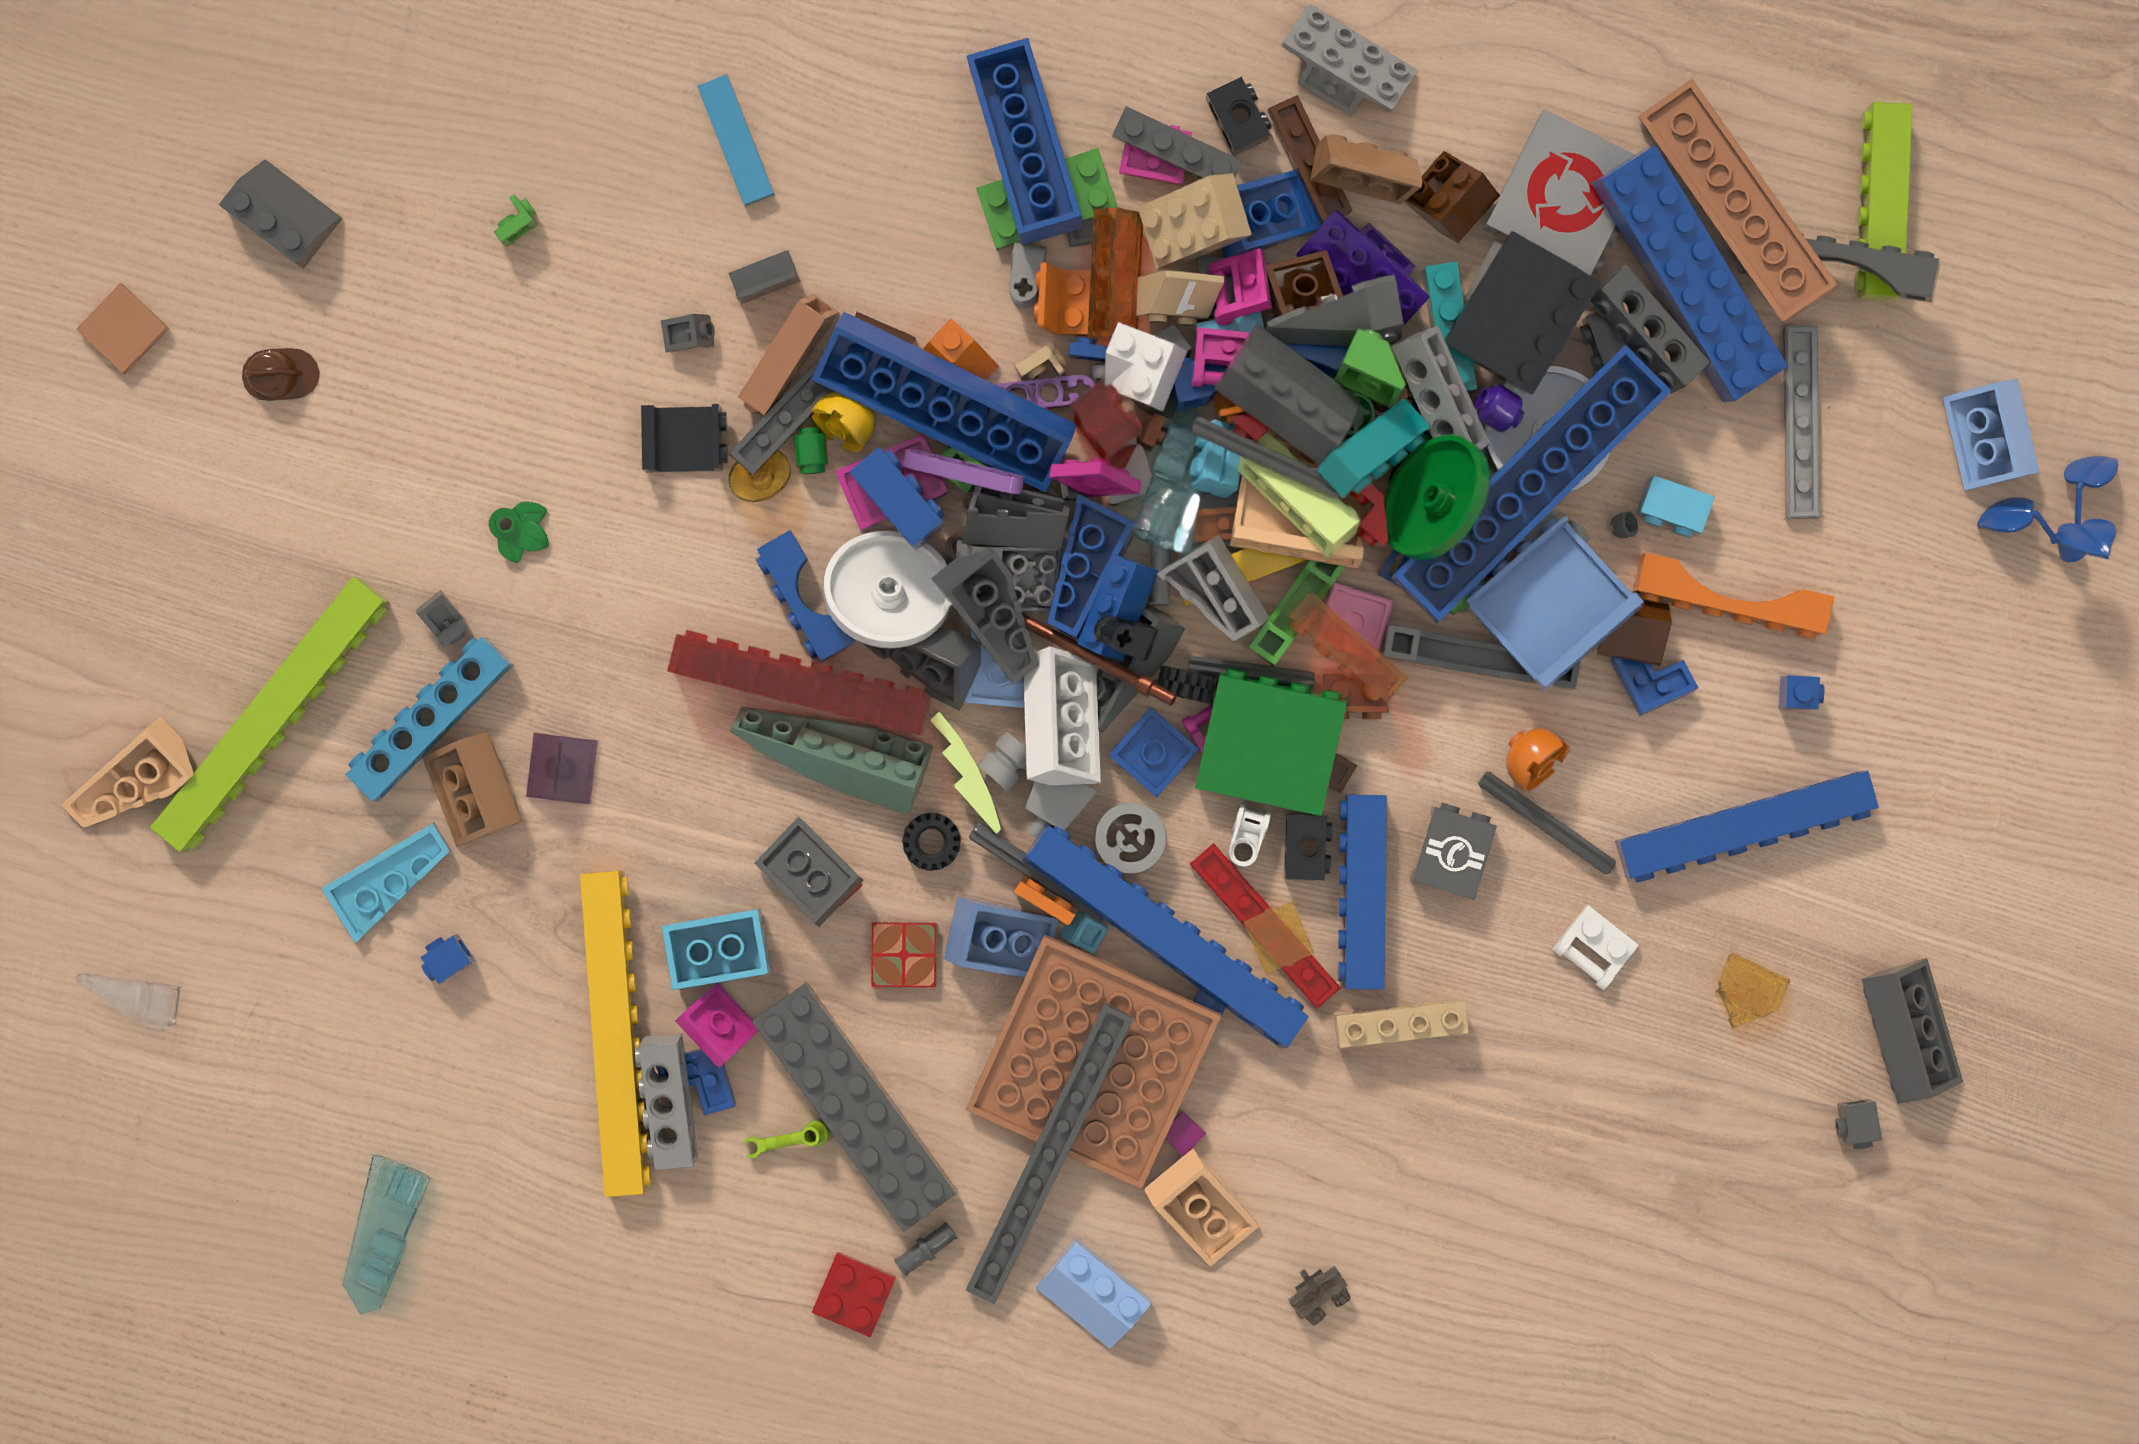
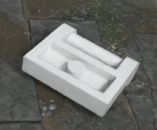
(1600, 937)

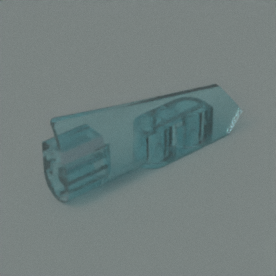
(1170, 502)
(383, 1222)

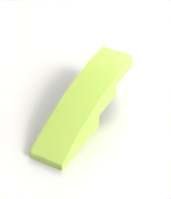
(972, 784)

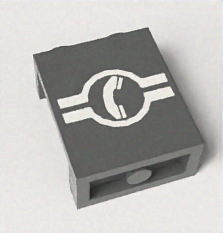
(1454, 851)

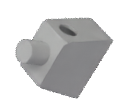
(1056, 805)

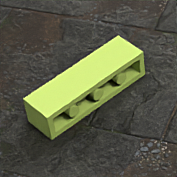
(1312, 512)

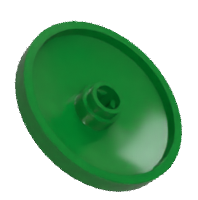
(1436, 497)

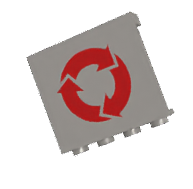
(1553, 196)

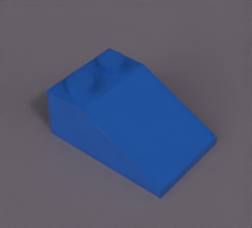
(1275, 212)

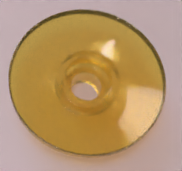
(765, 483)

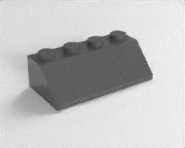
(1912, 1031)

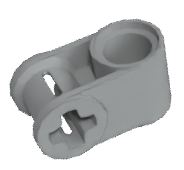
(1024, 266)

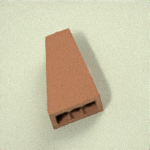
(787, 353)

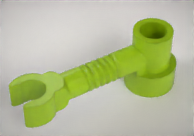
(804, 1136)

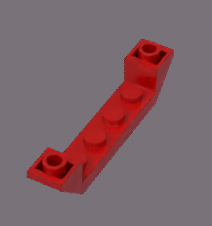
(1371, 525)

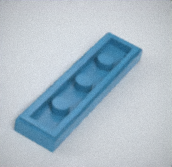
(735, 140)

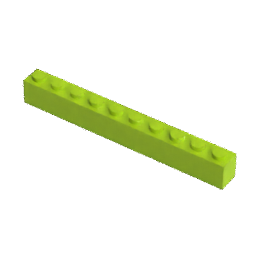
(269, 715)

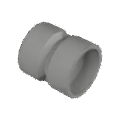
(1005, 761)

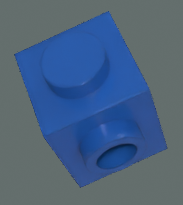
(1800, 692)
(446, 958)

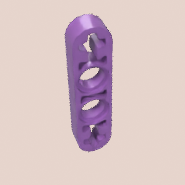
(1033, 388)
(963, 471)

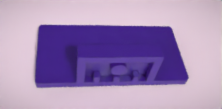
(1364, 257)

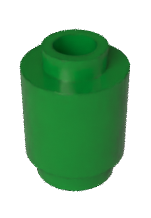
(811, 451)

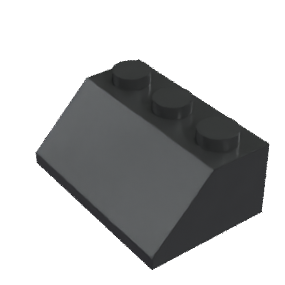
(281, 212)

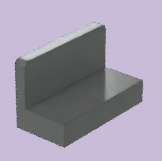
(764, 277)

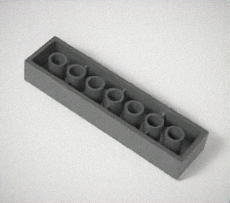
(855, 1106)

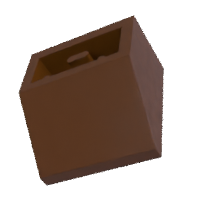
(1452, 196)

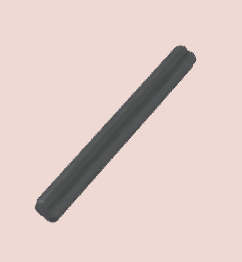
(1263, 456)
(1547, 822)
(1013, 856)

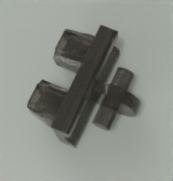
(1316, 1291)

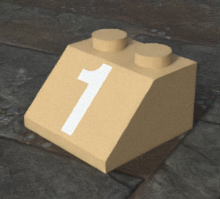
(1177, 296)

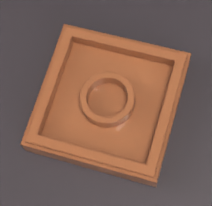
(122, 328)

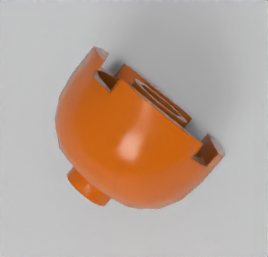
(1533, 756)

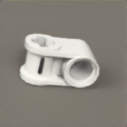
(1248, 833)

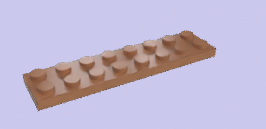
(1738, 201)

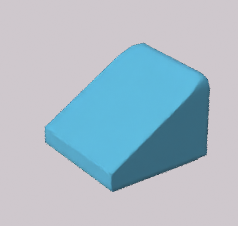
(1084, 932)

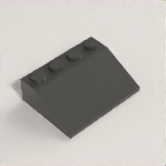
(1289, 395)

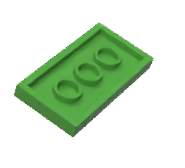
(1090, 188)

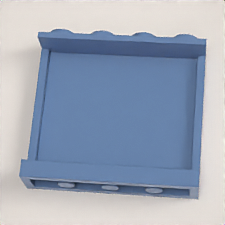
(1552, 603)

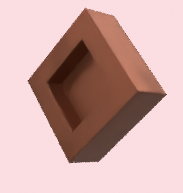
(1154, 433)

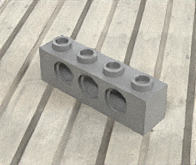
(1438, 387)
(669, 1053)

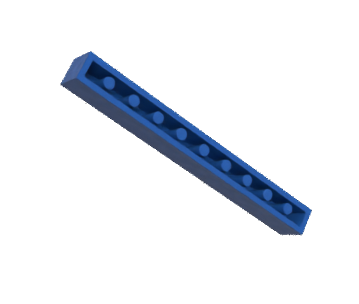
(1165, 936)

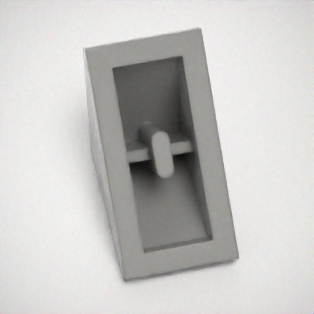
(1138, 469)

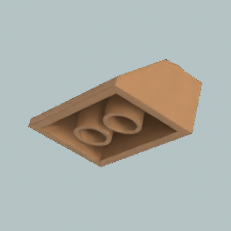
(1365, 169)
(472, 788)

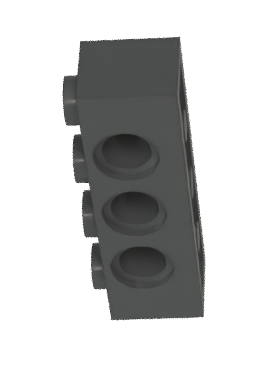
(1664, 333)

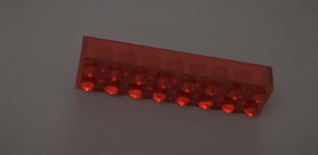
(797, 684)

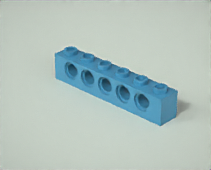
(492, 666)

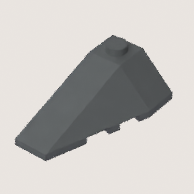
(1115, 693)

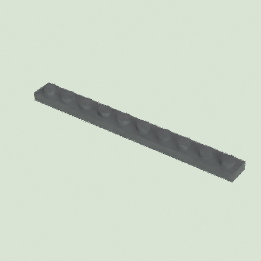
(1049, 1152)

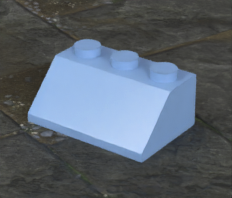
(1991, 434)
(1094, 1293)

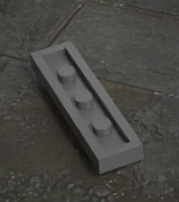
(1173, 146)
(779, 423)

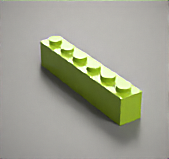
(1884, 187)

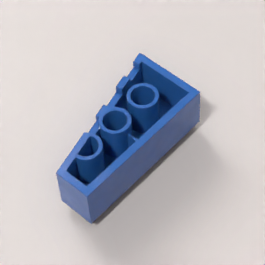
(1095, 537)

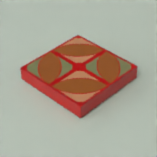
(903, 954)

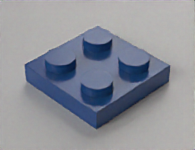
(1153, 752)

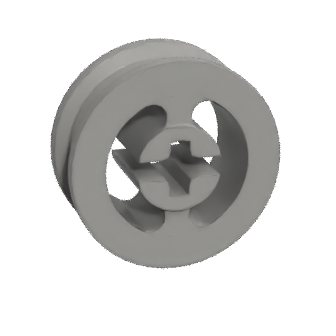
(1149, 820)

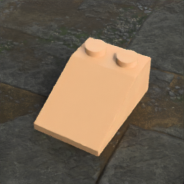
(1200, 1207)

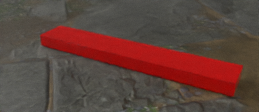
(1246, 904)

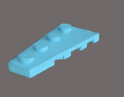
(378, 884)

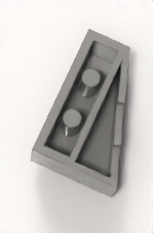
(1217, 587)

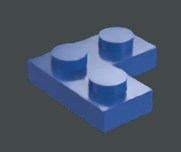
(1653, 689)
(710, 1082)

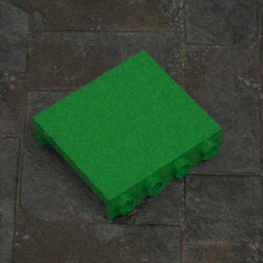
(1271, 742)

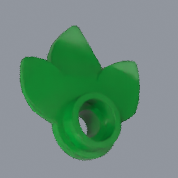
(524, 530)

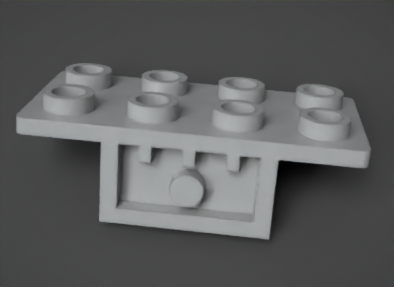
(1345, 64)

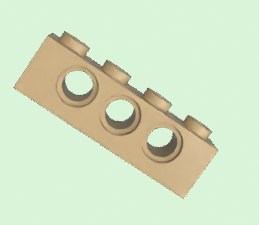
(1401, 1023)

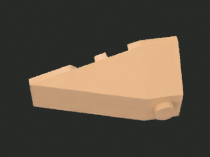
(141, 772)

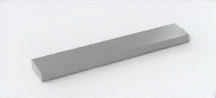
(1801, 422)

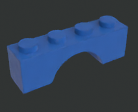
(784, 562)

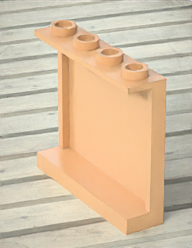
(1265, 529)

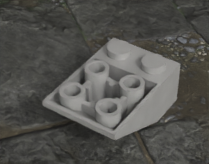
(1032, 569)

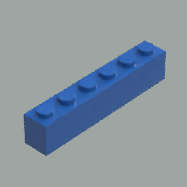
(1363, 891)

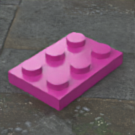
(863, 507)

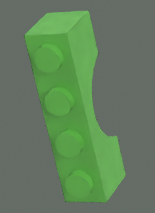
(1276, 633)

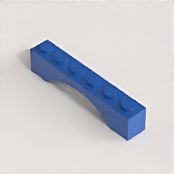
(1186, 396)

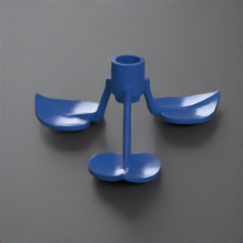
(2075, 540)

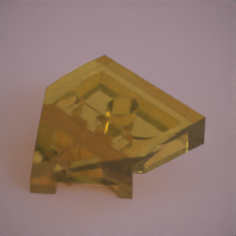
(1749, 990)

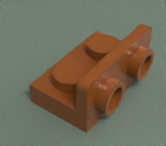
(1356, 699)

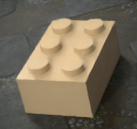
(1194, 220)

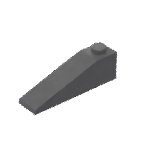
(1335, 322)
(986, 600)
(942, 662)

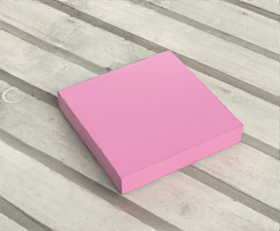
(1362, 611)

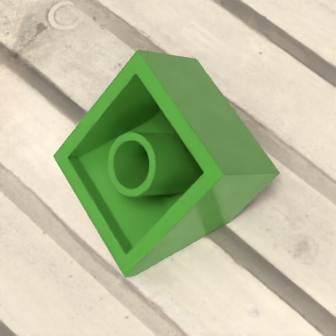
(1371, 369)

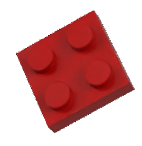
(853, 1294)

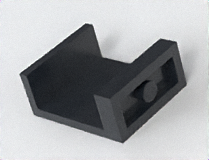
(683, 439)

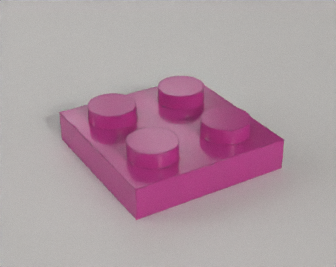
(1095, 478)
(717, 1025)

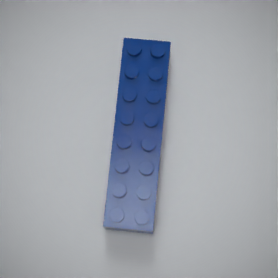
(1689, 273)
(943, 401)

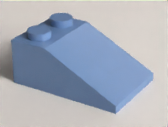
(996, 936)

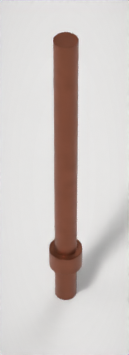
(1144, 684)

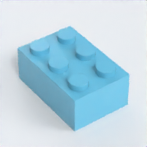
(716, 949)

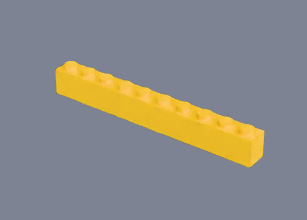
(614, 1032)

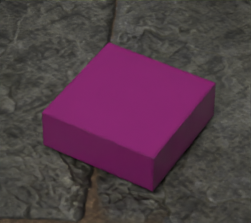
(1184, 1133)

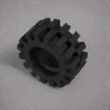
(1187, 684)
(931, 861)

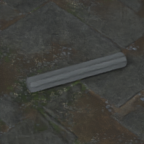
(1214, 667)

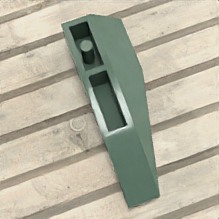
(840, 754)

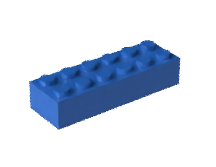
(1025, 141)

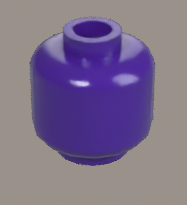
(1499, 408)

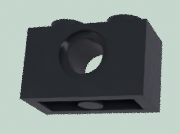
(1238, 135)
(1295, 863)

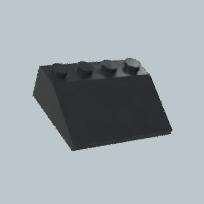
(1522, 313)

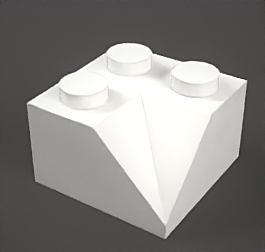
(1142, 366)

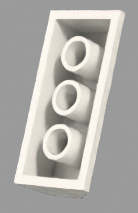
(1061, 720)

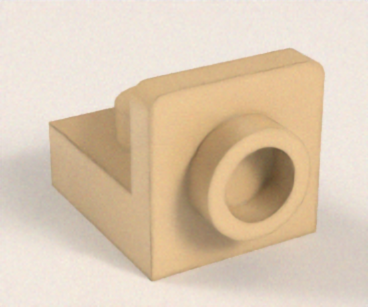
(1035, 364)

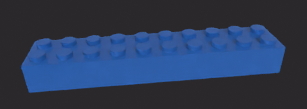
(1538, 479)

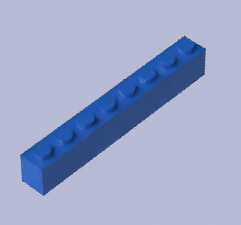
(1747, 824)

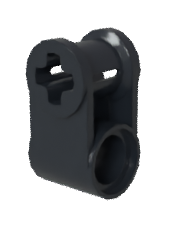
(1126, 636)

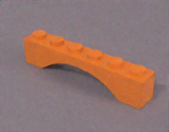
(1668, 580)

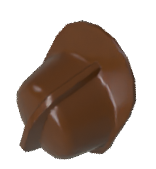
(280, 374)

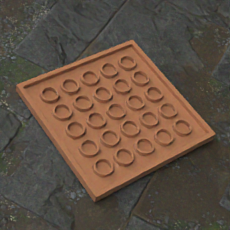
(1047, 1034)

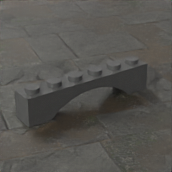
(1906, 274)
(1460, 655)

